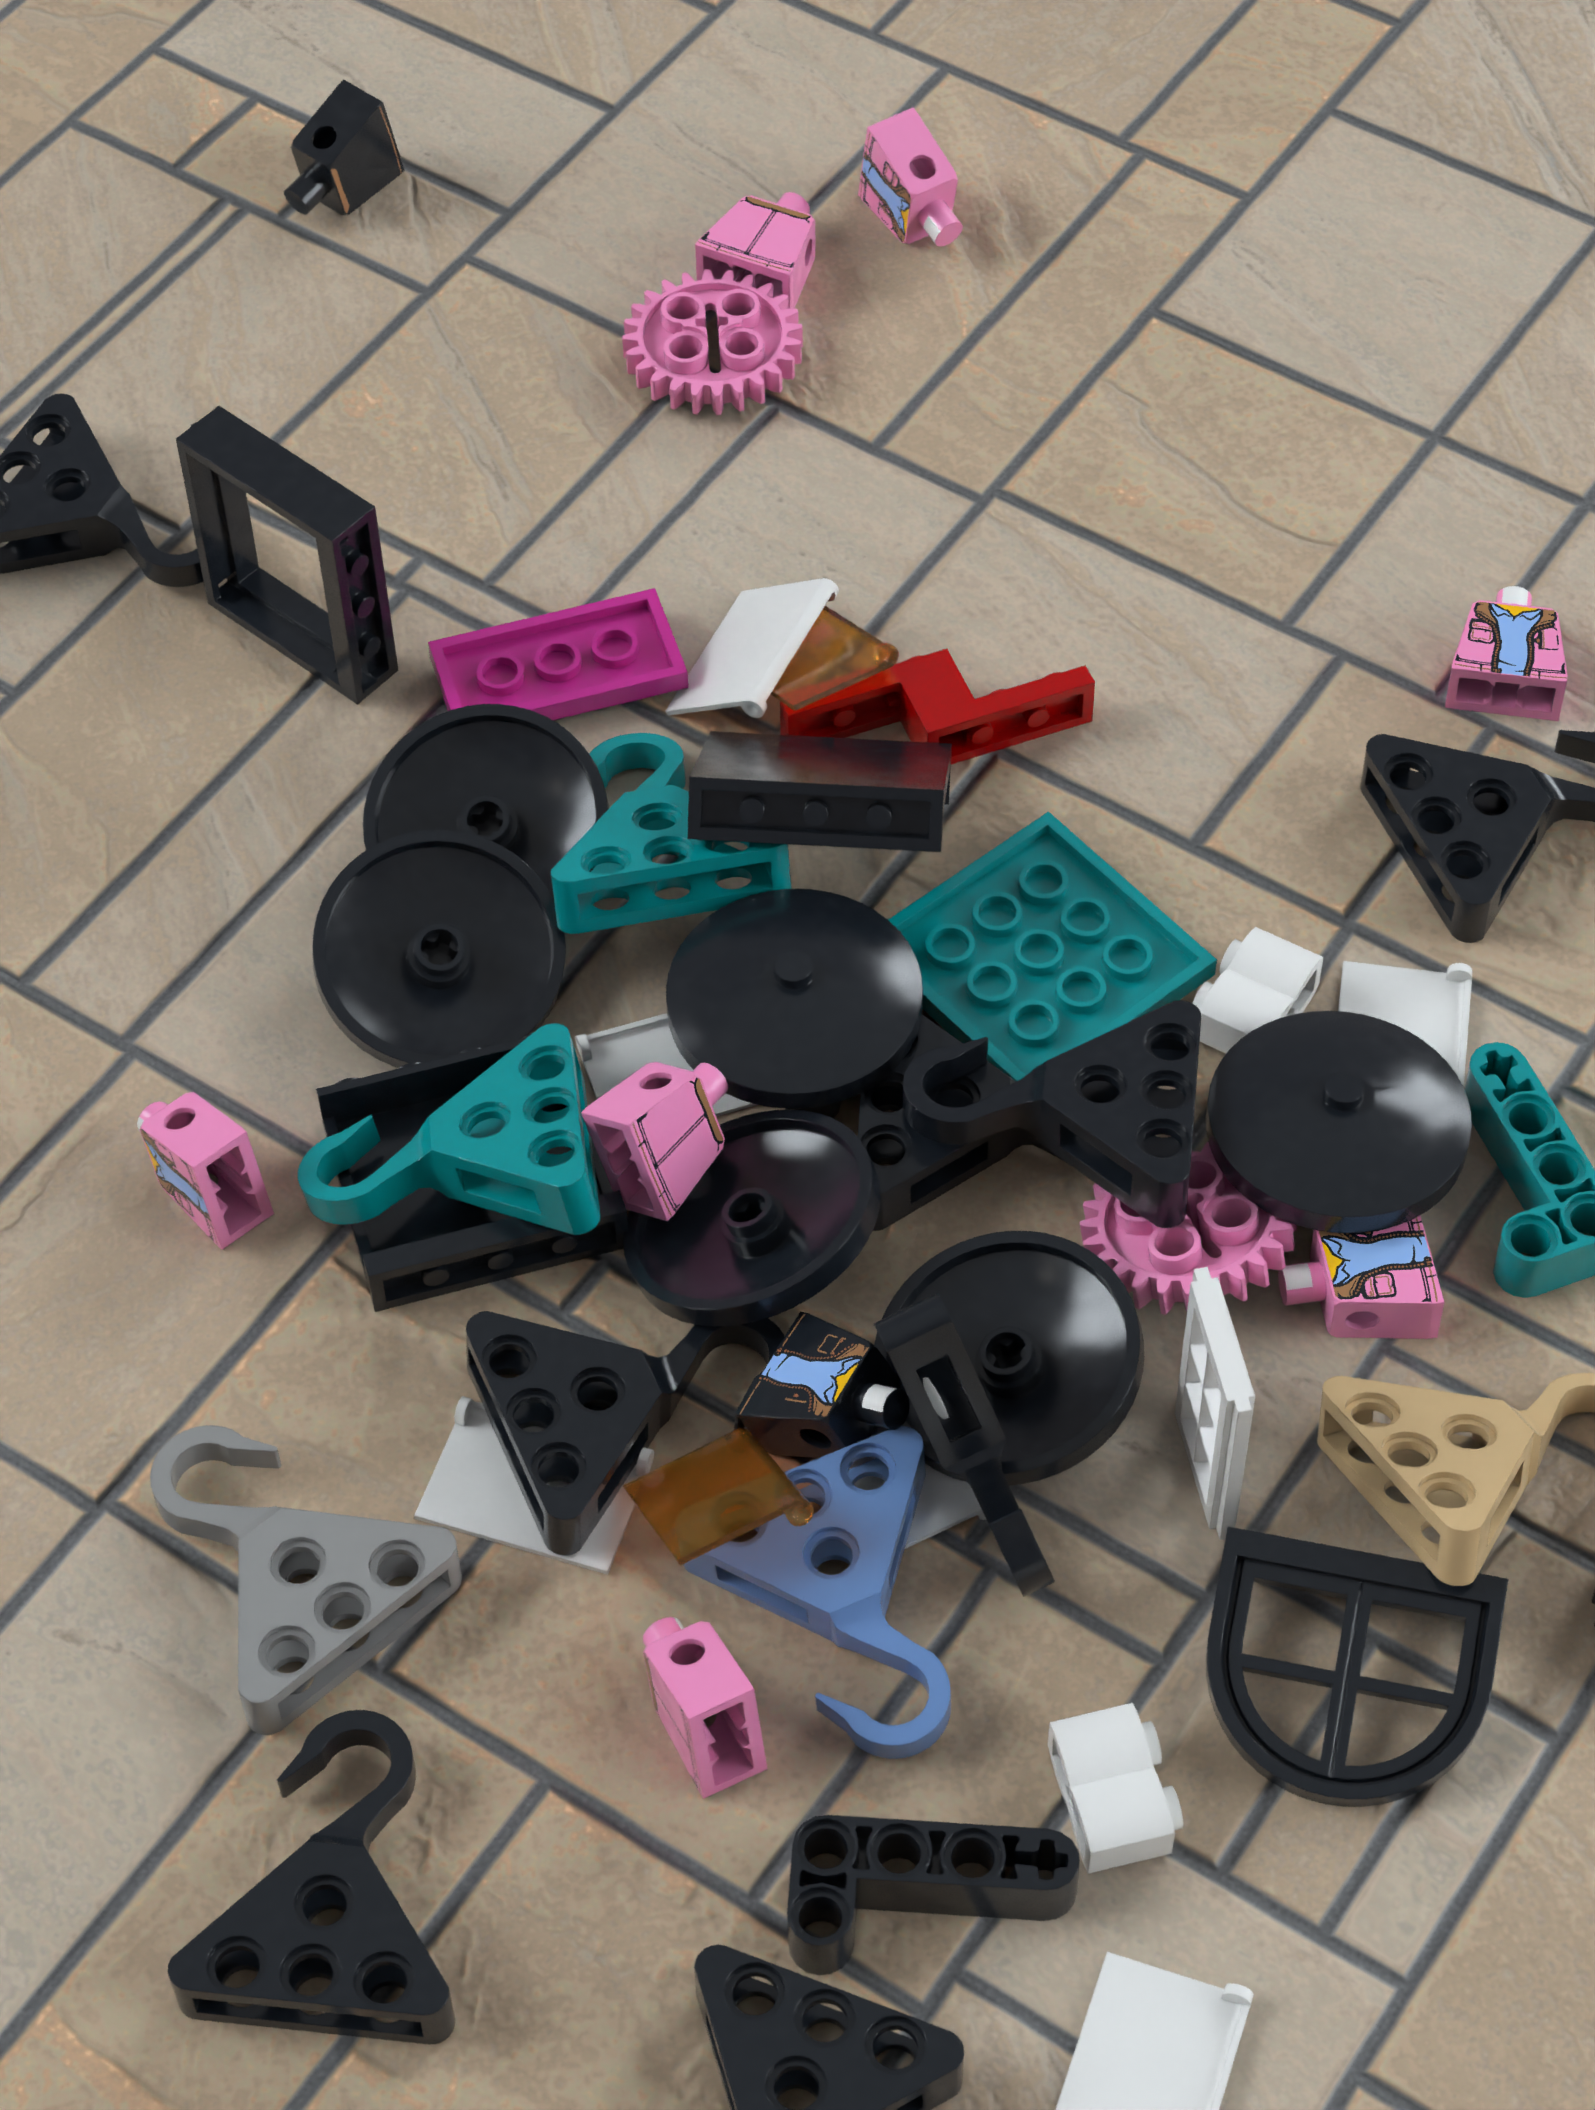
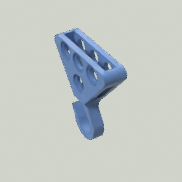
(850, 1607)

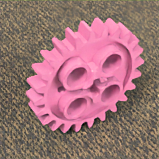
(755, 337)
(1160, 1262)

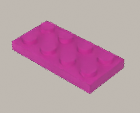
(564, 659)

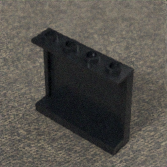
(820, 791)
(432, 1241)

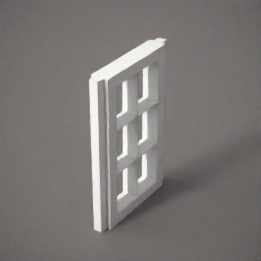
(1214, 1402)

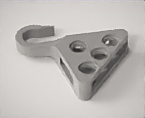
(295, 1621)

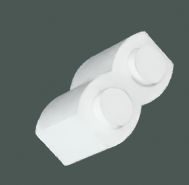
(1257, 984)
(1112, 1787)

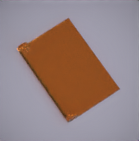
(831, 659)
(716, 1495)

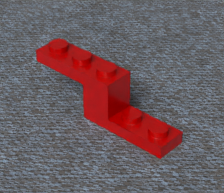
(939, 707)

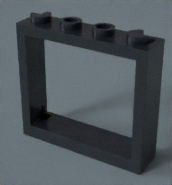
(352, 641)

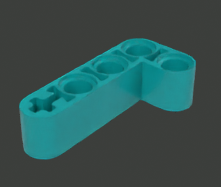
(1503, 1105)

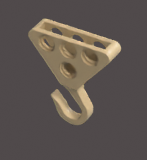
(1452, 1480)

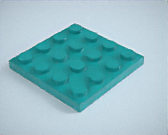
(1045, 949)

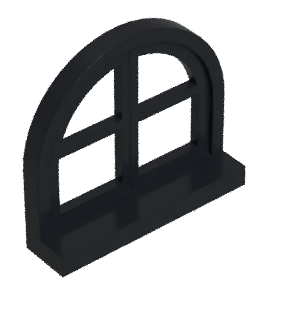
(1363, 1581)

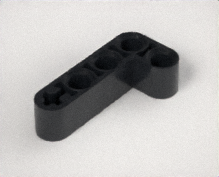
(928, 1888)

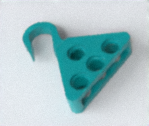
(648, 825)
(480, 1147)

